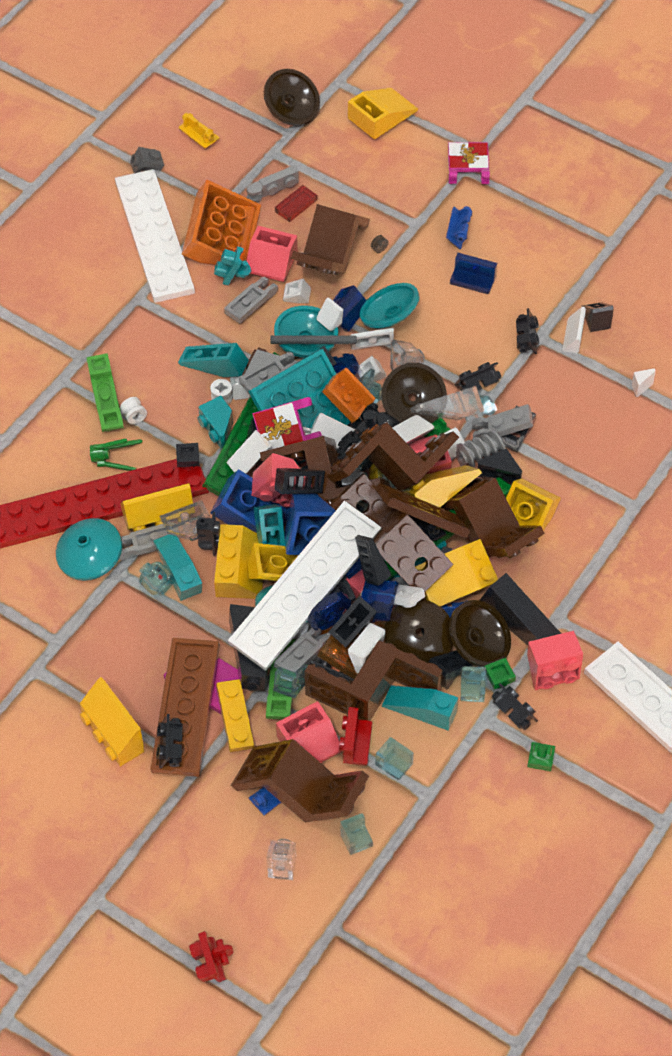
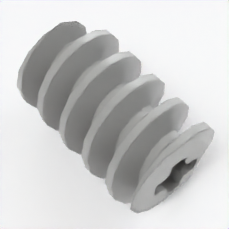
(479, 448)

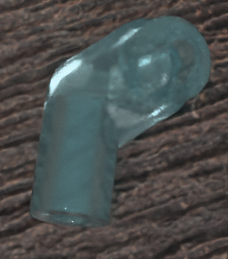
(488, 405)

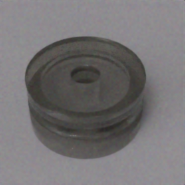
(379, 244)

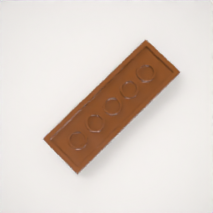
(188, 698)

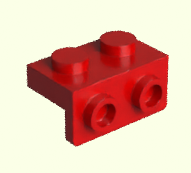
(356, 740)

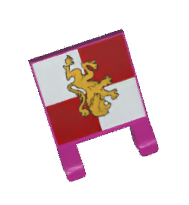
(468, 158)
(282, 424)

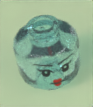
(155, 578)

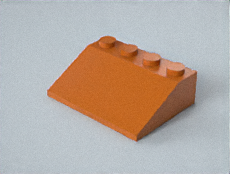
(218, 223)

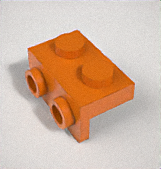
(348, 394)

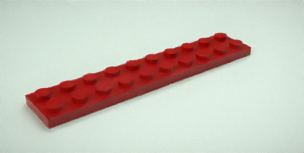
(99, 499)

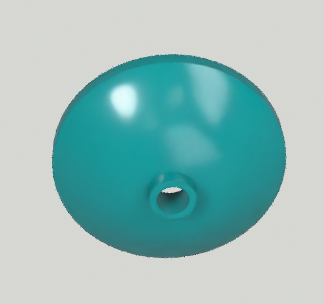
(389, 305)
(302, 321)
(93, 557)

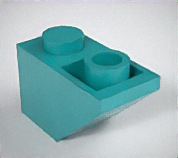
(217, 419)

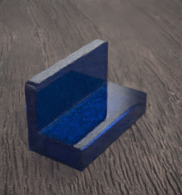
(474, 273)
(351, 302)

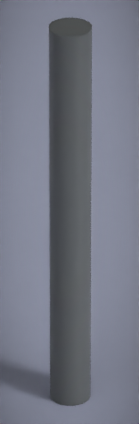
(306, 339)

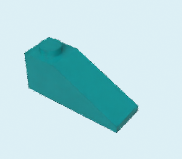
(216, 359)
(269, 525)
(182, 570)
(423, 704)

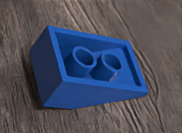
(237, 505)

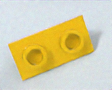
(198, 131)

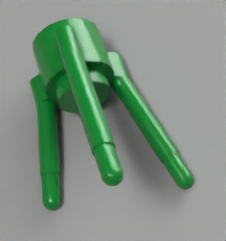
(101, 452)

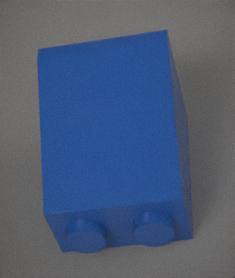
(305, 519)

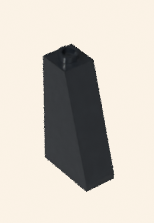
(518, 610)
(250, 674)

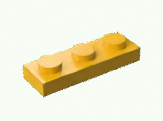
(234, 715)

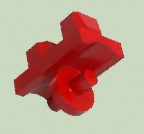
(215, 955)

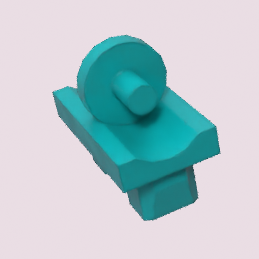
(231, 265)

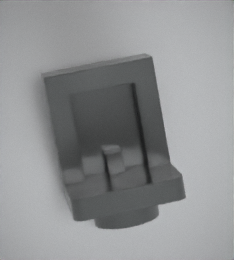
(146, 158)

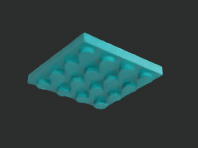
(297, 382)

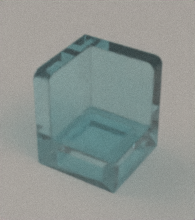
(373, 387)
(289, 682)
(473, 684)
(394, 758)
(355, 834)

